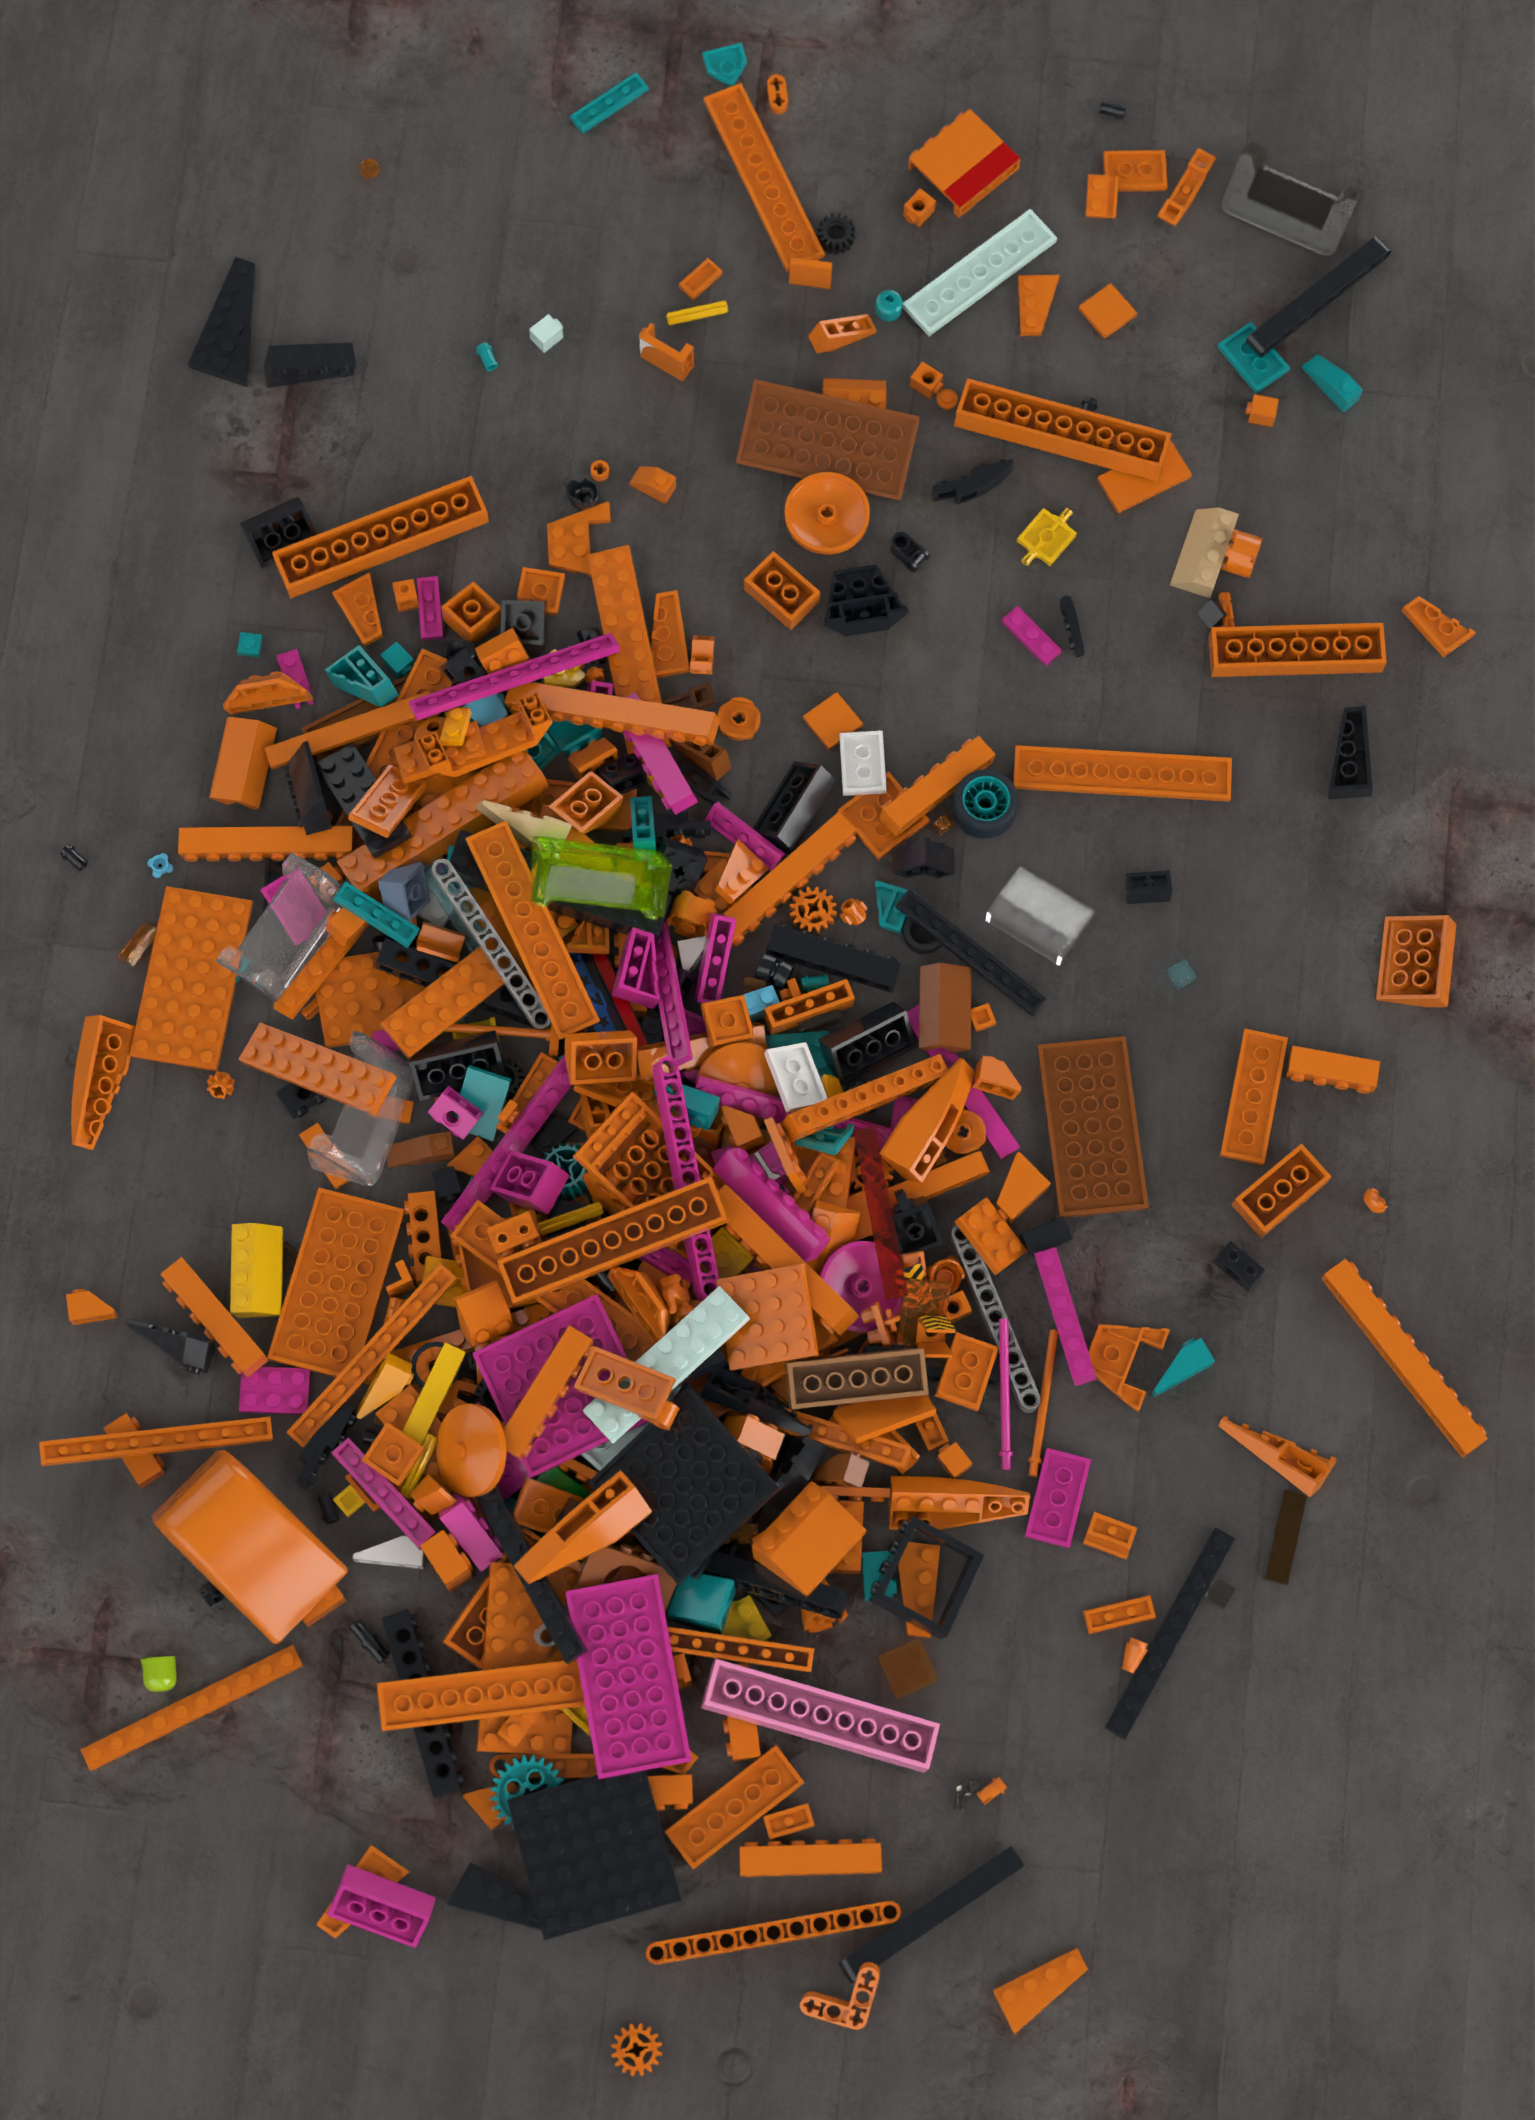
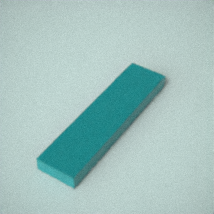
(609, 103)
(376, 914)

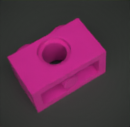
(466, 1111)

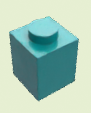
(397, 660)

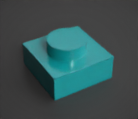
(249, 644)

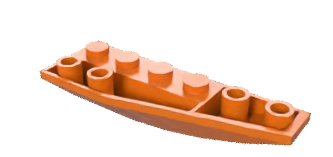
(929, 1124)
(952, 1501)
(586, 1529)

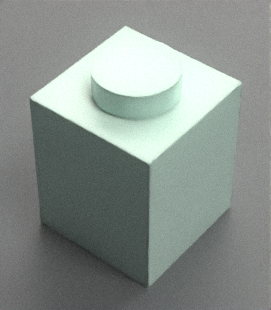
(546, 333)

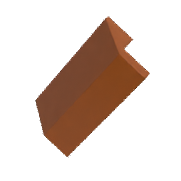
(945, 1007)

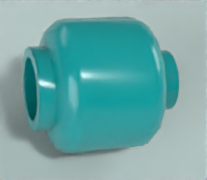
(888, 305)

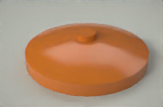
(827, 513)
(742, 1066)
(471, 1450)

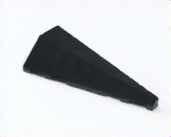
(747, 1396)

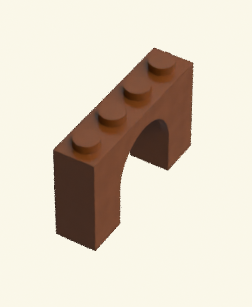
(598, 1565)

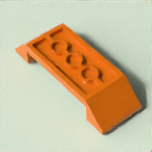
(500, 739)

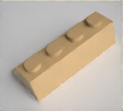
(1204, 550)

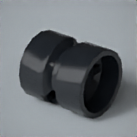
(774, 971)

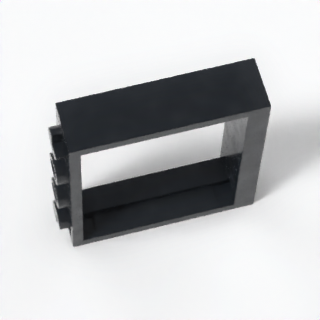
(958, 1594)

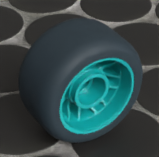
(990, 789)

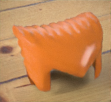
(947, 1270)

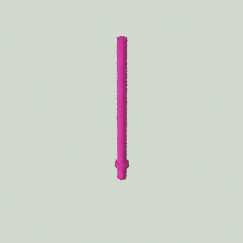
(1005, 1452)

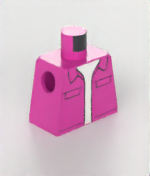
(770, 1161)

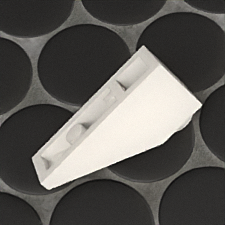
(396, 1552)

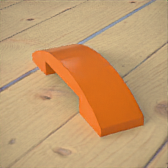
(1187, 188)

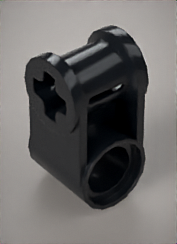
(911, 554)

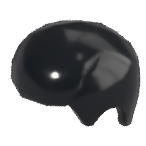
(582, 494)

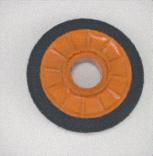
(422, 1360)

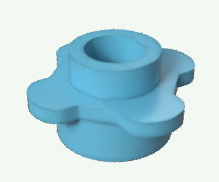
(160, 859)

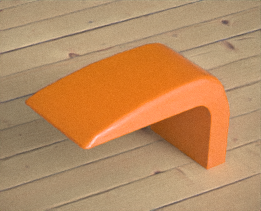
(249, 1545)

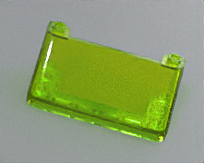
(599, 875)

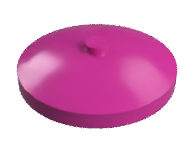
(857, 1279)

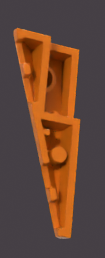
(1298, 1466)

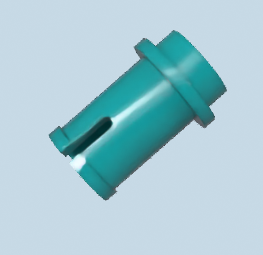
(487, 357)
(814, 982)

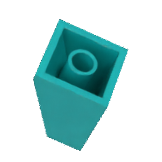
(702, 1602)

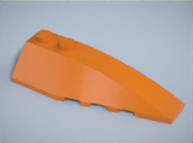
(98, 1072)

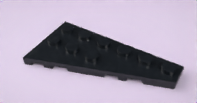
(227, 333)

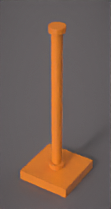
(548, 1033)

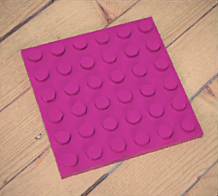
(515, 1363)

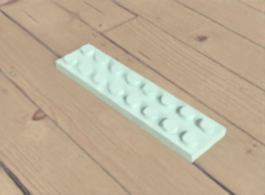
(979, 272)
(676, 1355)

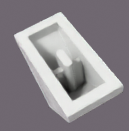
(690, 952)

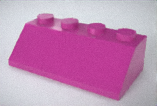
(381, 1906)

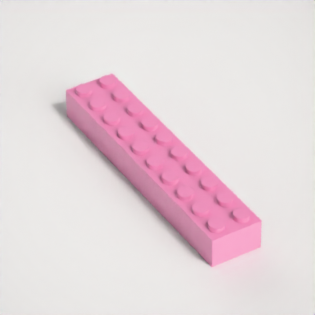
(820, 1716)

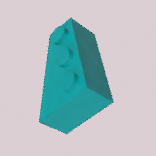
(362, 678)

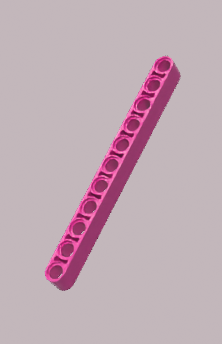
(679, 1167)

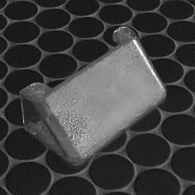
(286, 931)
(361, 1139)

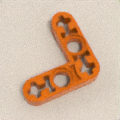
(847, 2009)

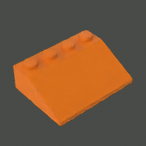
(1416, 960)
(808, 1539)

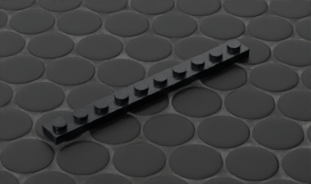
(541, 1591)
(1169, 1633)

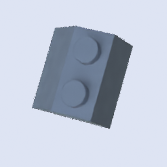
(405, 890)

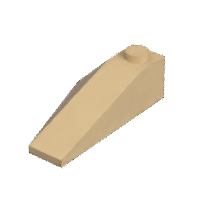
(523, 824)

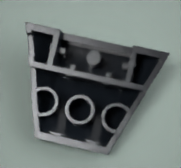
(862, 602)

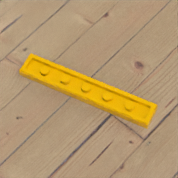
(434, 1392)

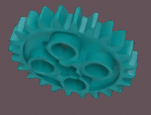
(520, 1772)

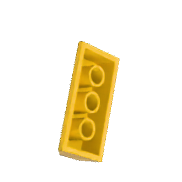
(256, 1270)

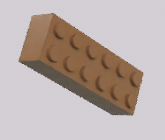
(856, 1378)

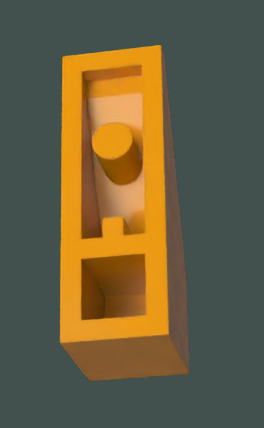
(386, 1384)

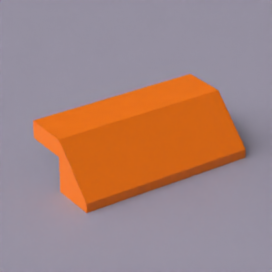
(242, 762)

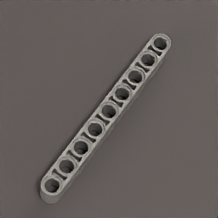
(481, 937)
(995, 1306)

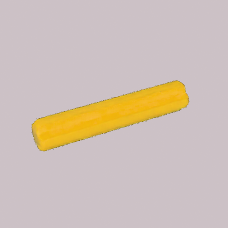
(697, 312)
(570, 1218)
(415, 1474)

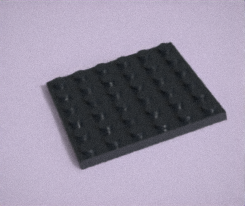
(694, 1483)
(593, 1852)

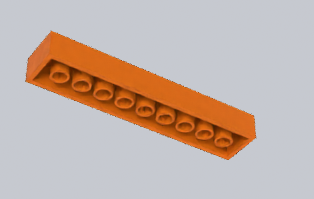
(1062, 429)
(380, 537)
(437, 825)
(613, 1241)

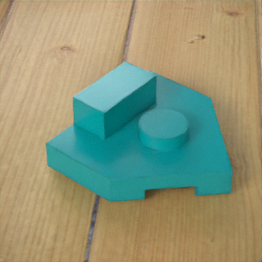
(725, 63)

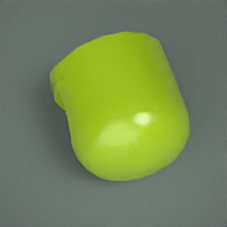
(159, 1673)

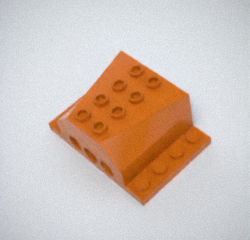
(630, 1159)

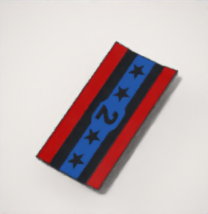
(599, 979)

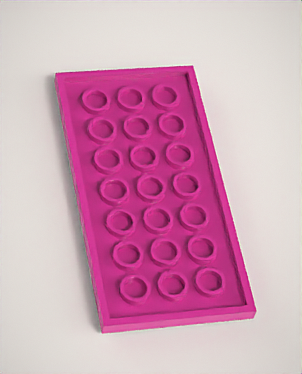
(628, 1676)

